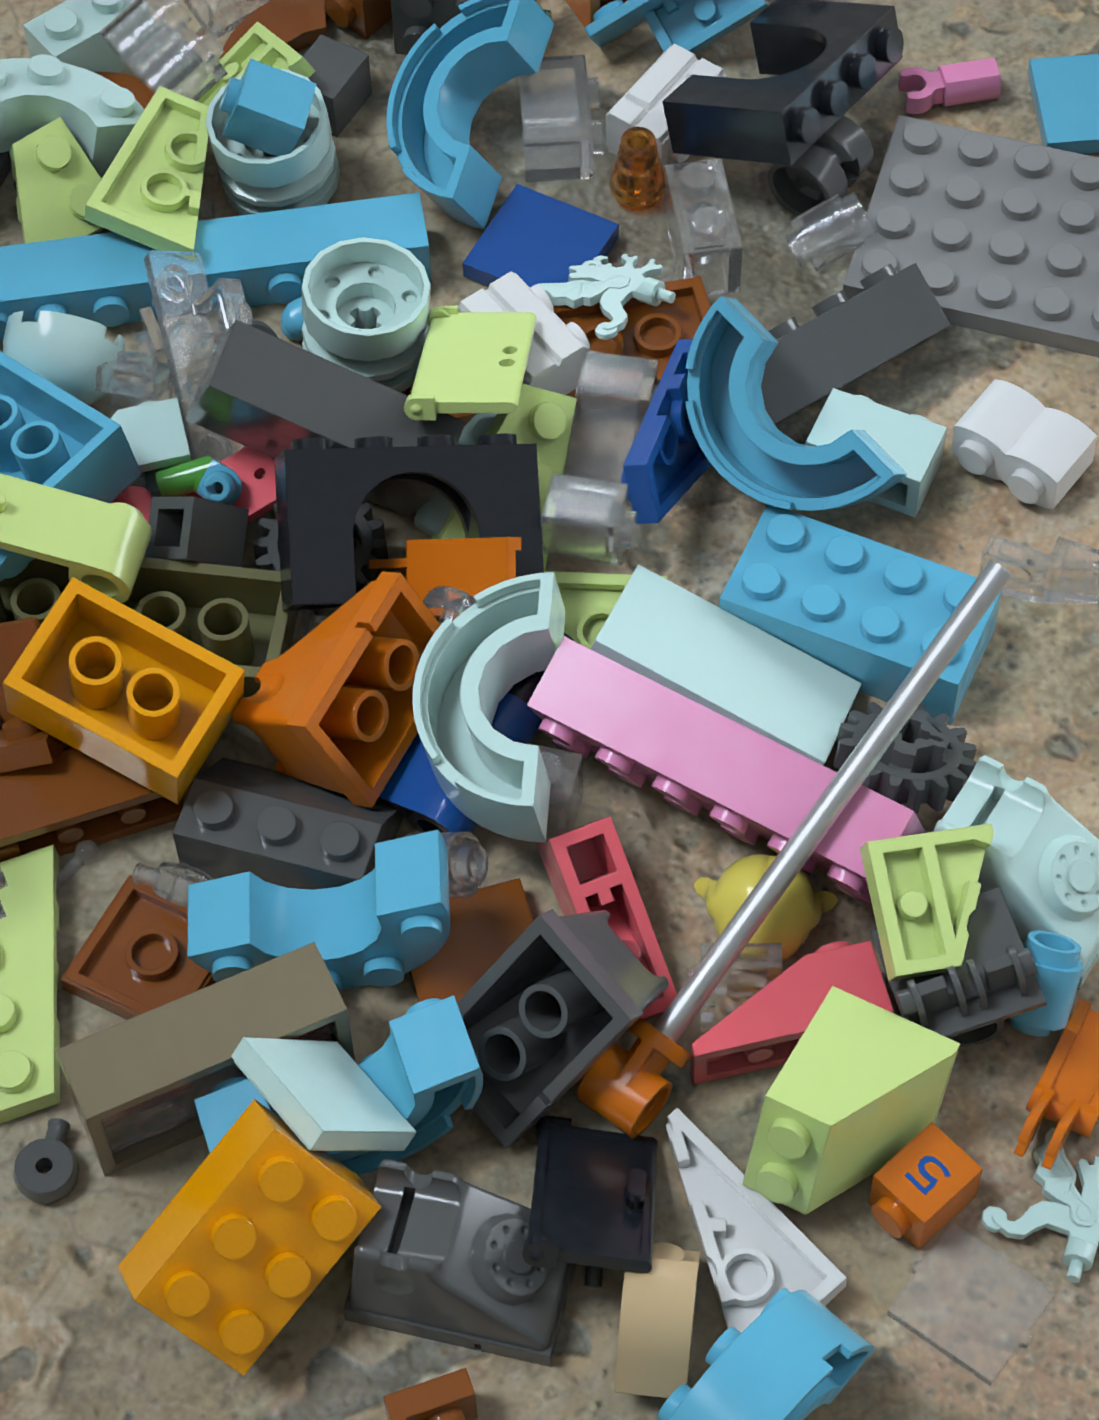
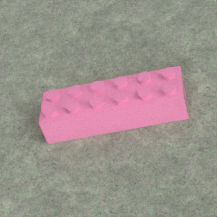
(707, 762)

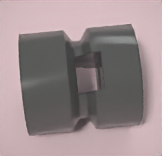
(823, 169)

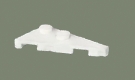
(743, 1234)

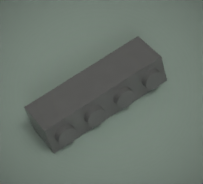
(848, 338)

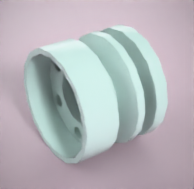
(269, 183)
(367, 309)

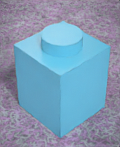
(267, 108)

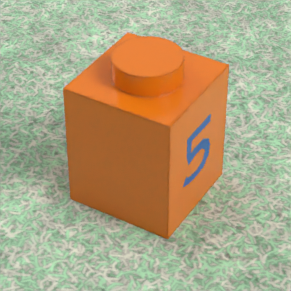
(923, 1187)

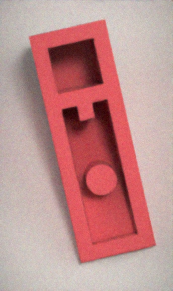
(594, 875)
(774, 1019)

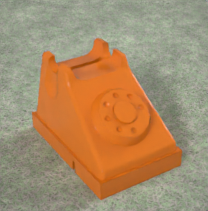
(343, 694)

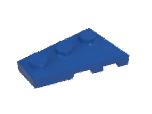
(665, 452)

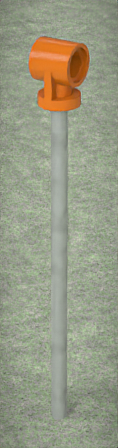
(629, 1084)

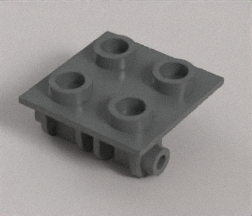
(990, 985)

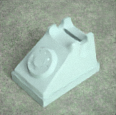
(1036, 856)

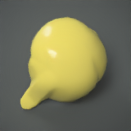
(790, 918)

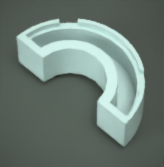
(90, 105)
(457, 692)

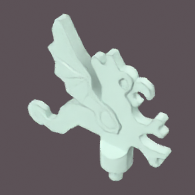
(612, 288)
(1064, 1212)

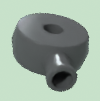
(47, 1154)

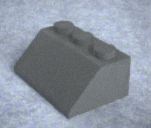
(278, 828)

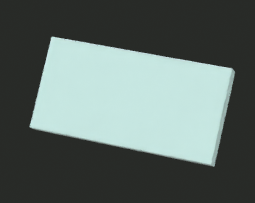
(726, 665)

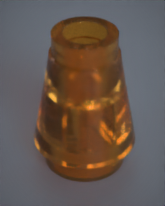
(637, 171)

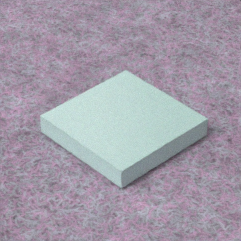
(322, 1095)

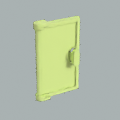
(471, 363)

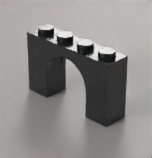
(824, 65)
(323, 487)

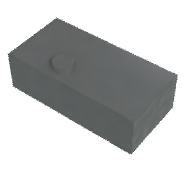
(276, 392)

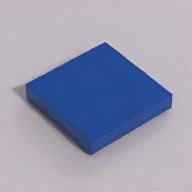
(538, 240)

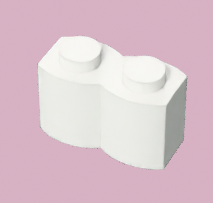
(1023, 444)

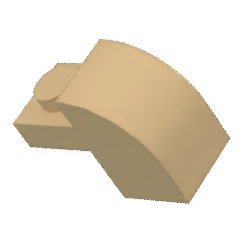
(657, 1324)

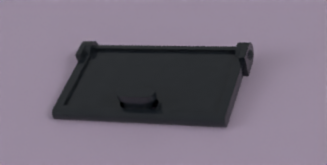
(592, 1198)

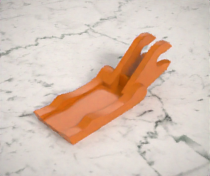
(455, 563)
(1068, 1086)

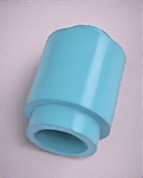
(1058, 978)

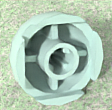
(62, 350)

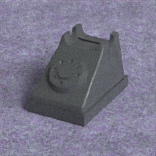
(551, 1015)
(452, 1268)

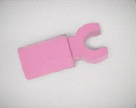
(950, 85)

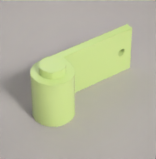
(91, 537)

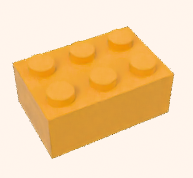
(124, 690)
(247, 1238)

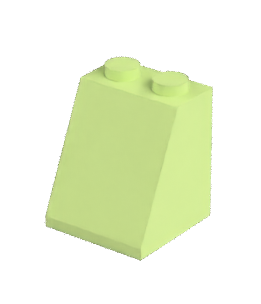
(846, 1101)

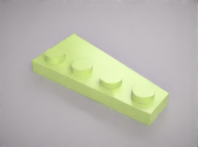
(29, 985)

